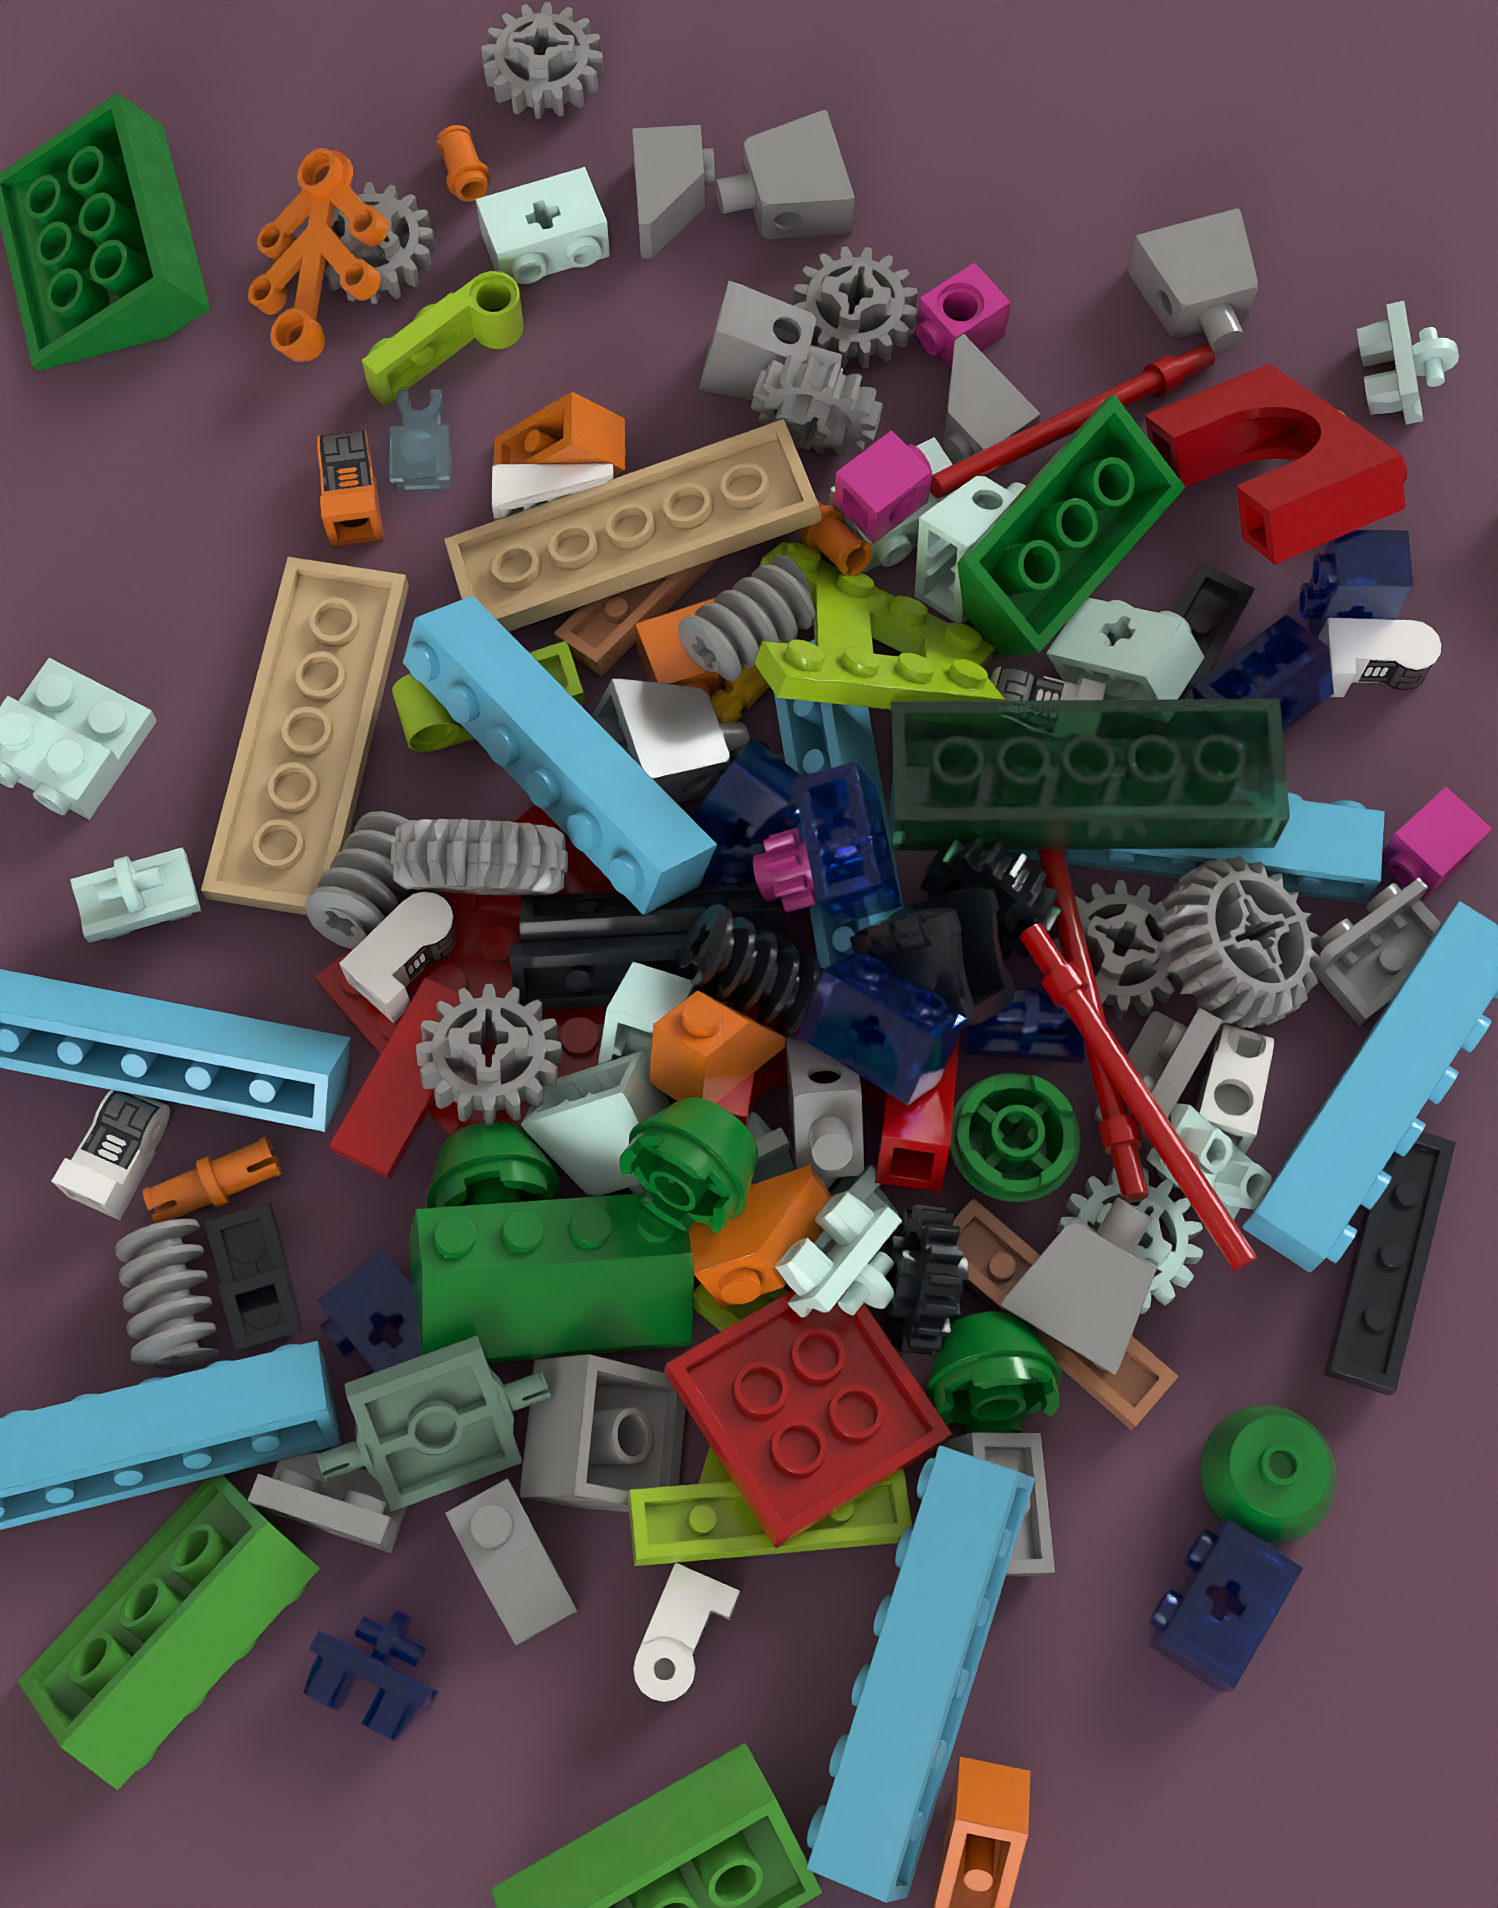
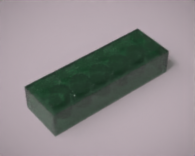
(1087, 774)

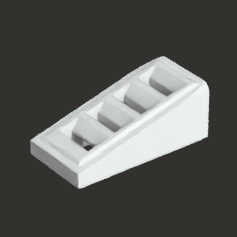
(530, 485)

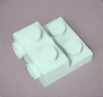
(69, 739)

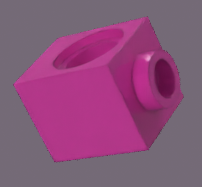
(963, 296)
(883, 486)
(1435, 842)

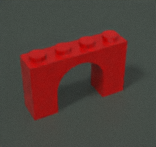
(1331, 488)
(912, 1136)

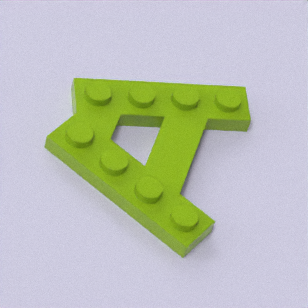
(936, 658)
(715, 1520)

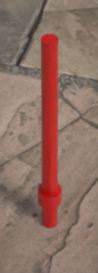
(1157, 379)
(1067, 988)
(1118, 1130)

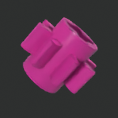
(785, 871)

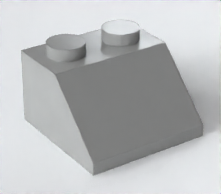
(601, 1434)

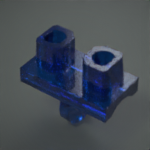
(1028, 1030)
(398, 1694)

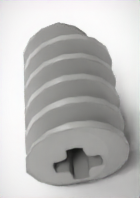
(756, 610)
(360, 883)
(163, 1296)

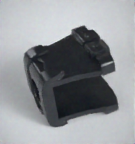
(946, 948)

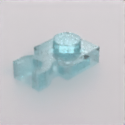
(420, 448)

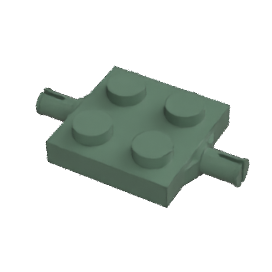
(433, 1423)

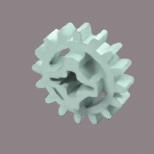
(1152, 1245)

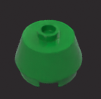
(1014, 1137)
(692, 1163)
(491, 1167)
(993, 1374)
(1268, 1473)

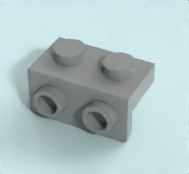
(1372, 958)

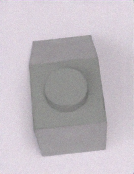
(669, 182)
(981, 404)
(511, 1562)

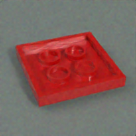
(806, 1410)

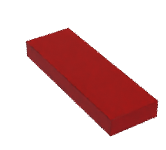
(392, 1098)

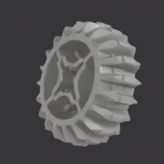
(479, 857)
(1239, 942)

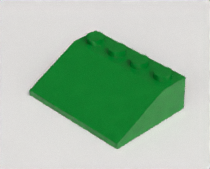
(99, 238)

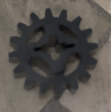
(1017, 889)
(925, 1279)

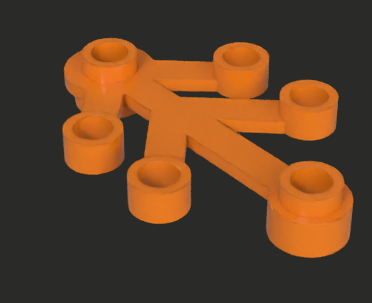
(325, 184)

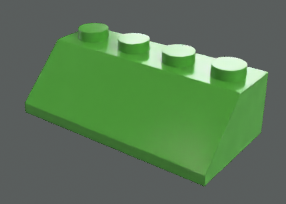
(165, 1630)
(692, 1845)

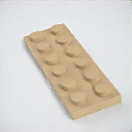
(636, 528)
(305, 734)

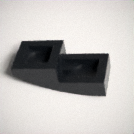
(253, 1276)

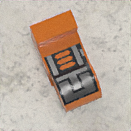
(348, 488)

